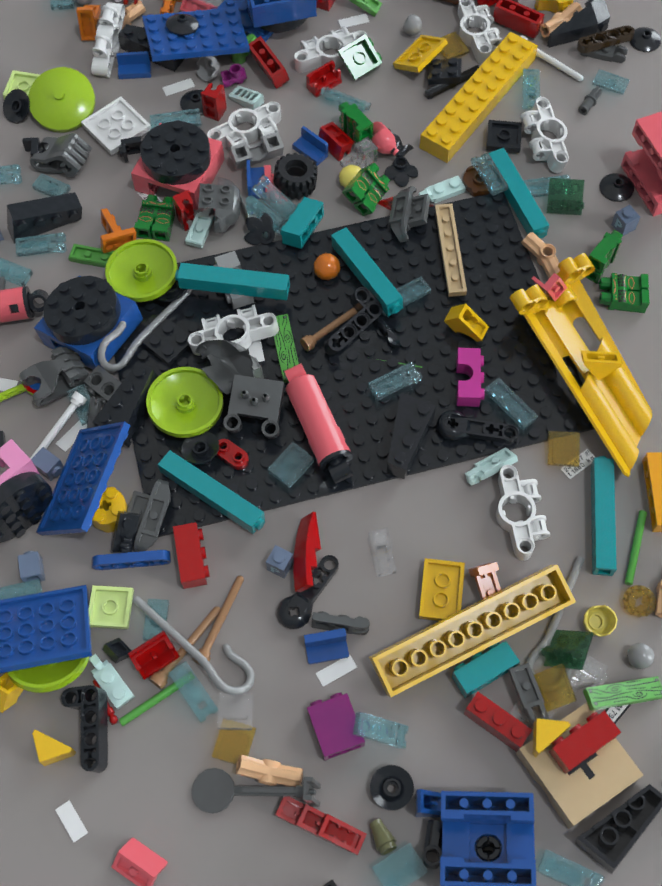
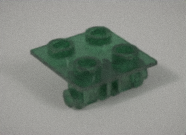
(565, 196)
(568, 649)

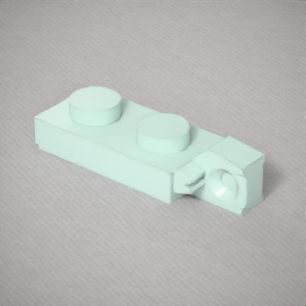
(444, 189)
(200, 228)
(490, 465)
(111, 682)

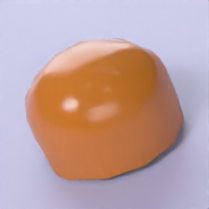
(326, 266)

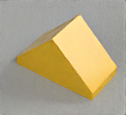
(601, 363)
(546, 732)
(50, 750)

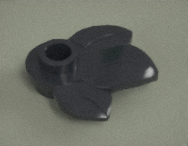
(401, 171)
(257, 229)

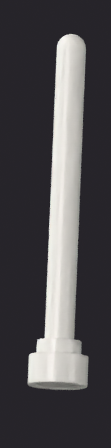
(557, 64)
(76, 401)

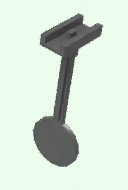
(215, 791)

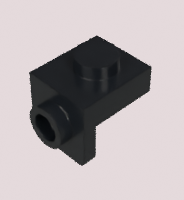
(32, 145)
(129, 147)

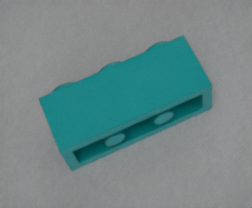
(302, 222)
(484, 668)

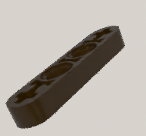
(622, 34)

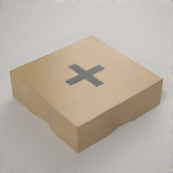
(586, 785)

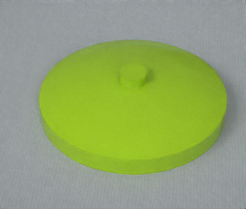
(61, 99)
(141, 269)
(184, 402)
(49, 676)

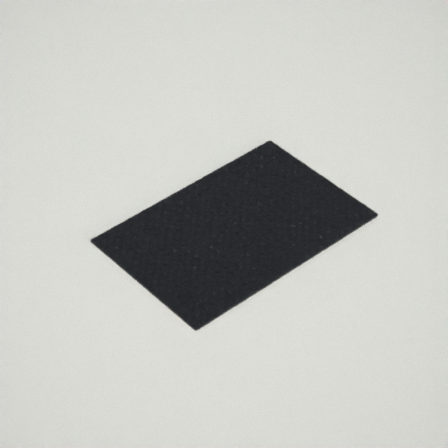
(493, 270)

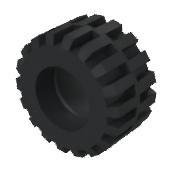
(291, 166)

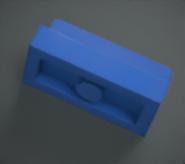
(134, 65)
(311, 146)
(253, 177)
(326, 646)

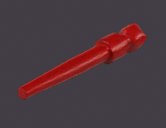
(112, 718)

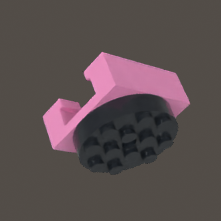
(22, 492)

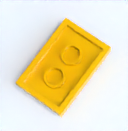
(420, 53)
(441, 589)

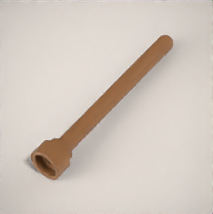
(309, 342)
(205, 651)
(160, 678)

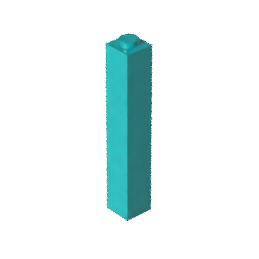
(520, 196)
(367, 271)
(233, 281)
(212, 492)
(603, 517)

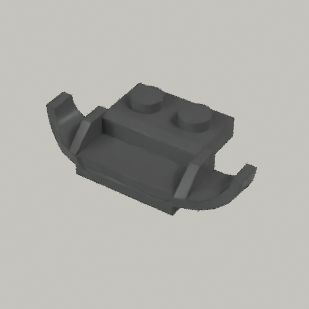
(408, 212)
(152, 513)

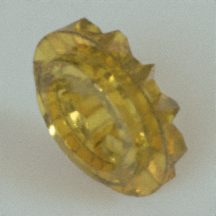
(648, 600)

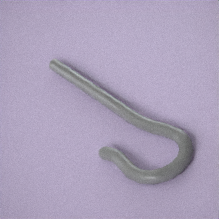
(139, 339)
(556, 618)
(199, 657)

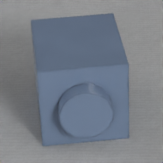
(625, 220)
(47, 464)
(280, 561)
(31, 566)

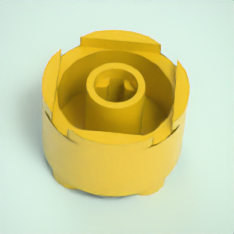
(115, 502)

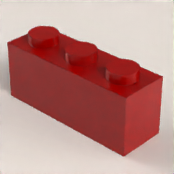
(518, 17)
(268, 62)
(191, 555)
(497, 721)
(584, 741)

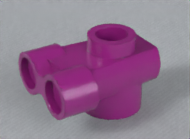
(235, 75)

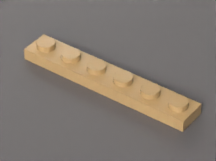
(450, 250)

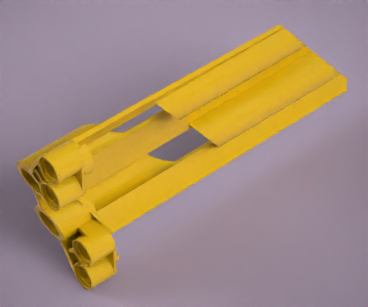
(614, 402)

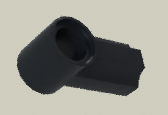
(432, 843)

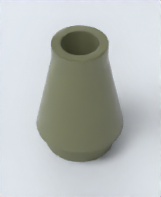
(382, 837)

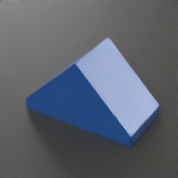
(427, 803)

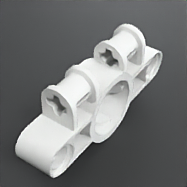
(475, 16)
(107, 39)
(311, 52)
(264, 121)
(547, 149)
(255, 328)
(526, 493)

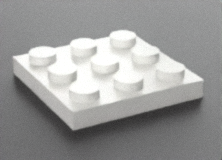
(115, 122)

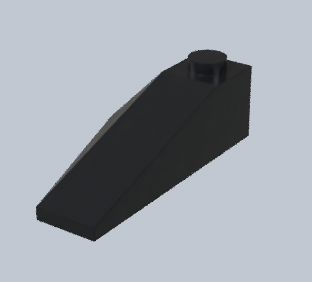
(588, 21)

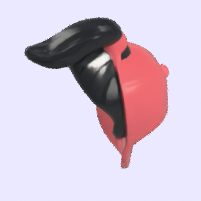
(388, 142)

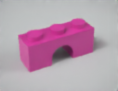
(470, 362)

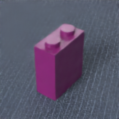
(334, 725)

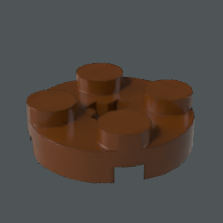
(473, 186)

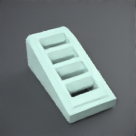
(257, 98)

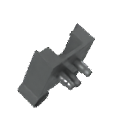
(257, 400)

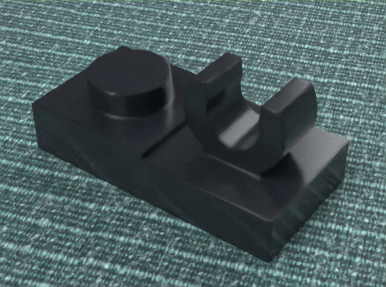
(125, 532)

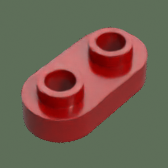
(230, 453)

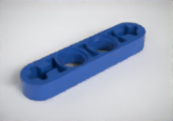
(131, 560)

